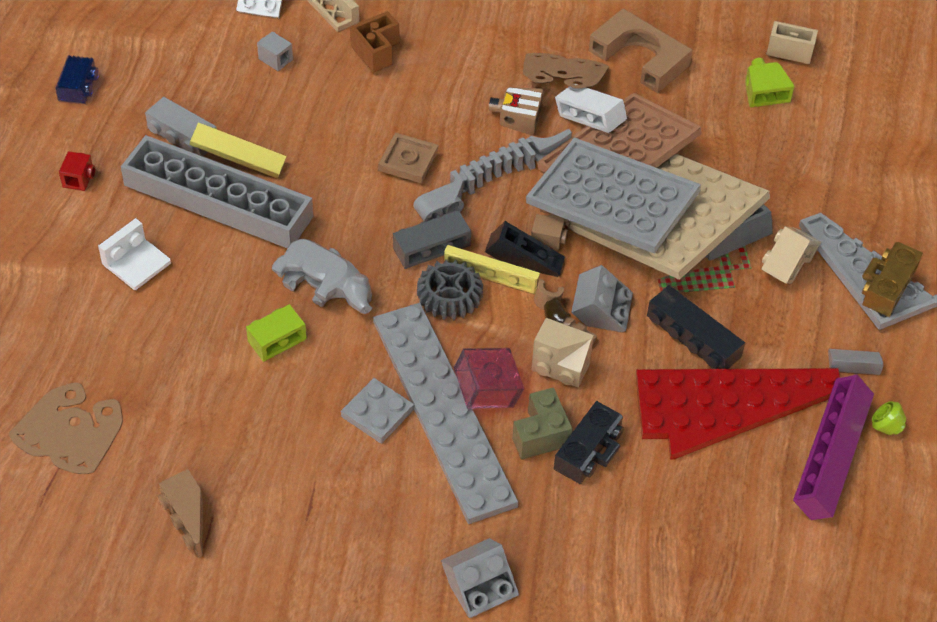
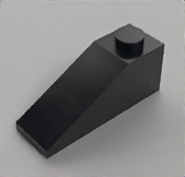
(520, 249)

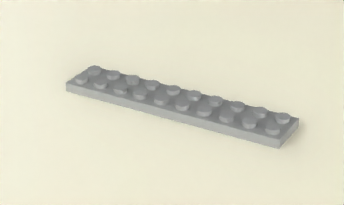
(441, 409)

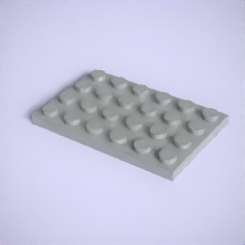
(613, 194)

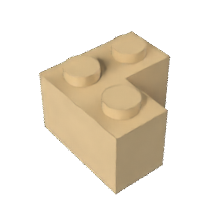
(789, 253)

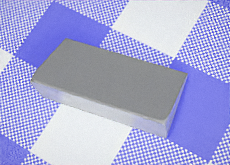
(855, 361)

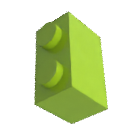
(276, 332)

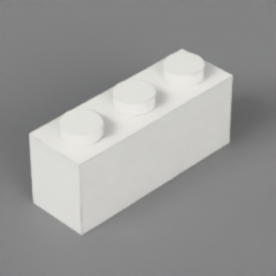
(591, 108)

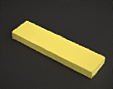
(237, 150)
(495, 270)

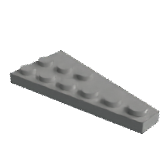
(850, 261)

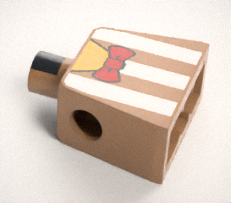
(519, 108)

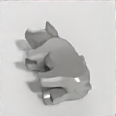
(326, 272)

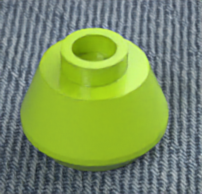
(889, 418)

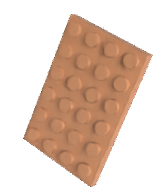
(647, 134)

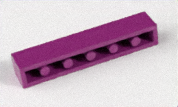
(833, 448)

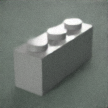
(175, 124)

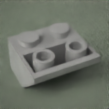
(602, 300)
(480, 577)

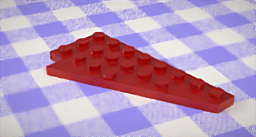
(715, 404)

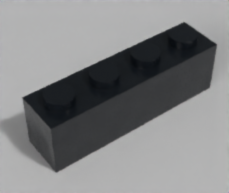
(695, 329)

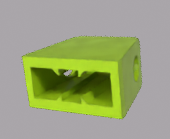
(767, 84)

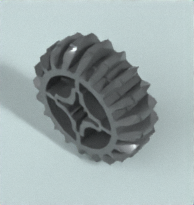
(449, 297)

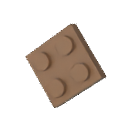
(408, 157)

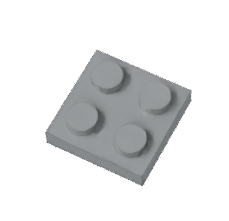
(377, 410)

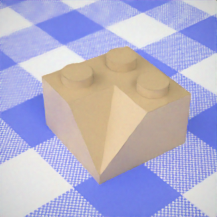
(562, 352)

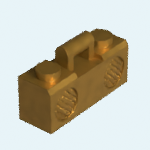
(897, 269)

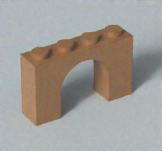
(627, 30)

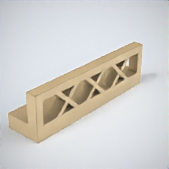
(342, 8)

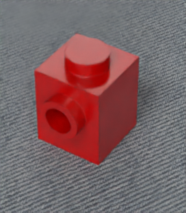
(76, 171)

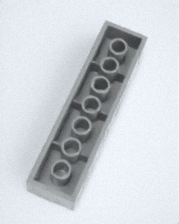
(217, 191)

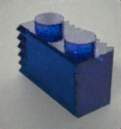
(76, 79)

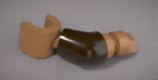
(554, 308)

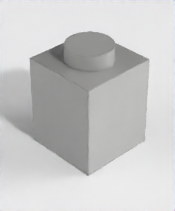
(275, 51)

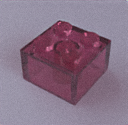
(488, 378)

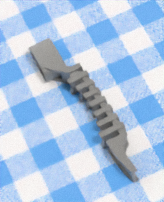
(448, 197)

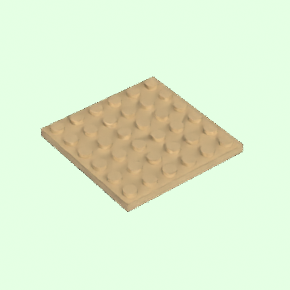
(711, 217)

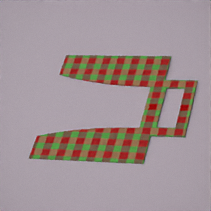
(708, 278)

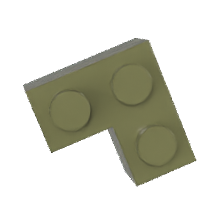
(545, 428)

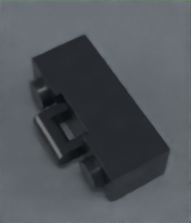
(583, 447)

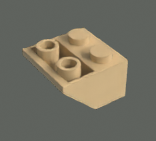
(792, 42)

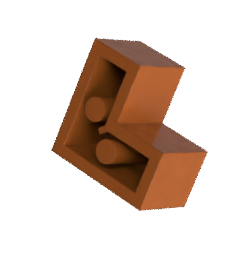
(374, 40)

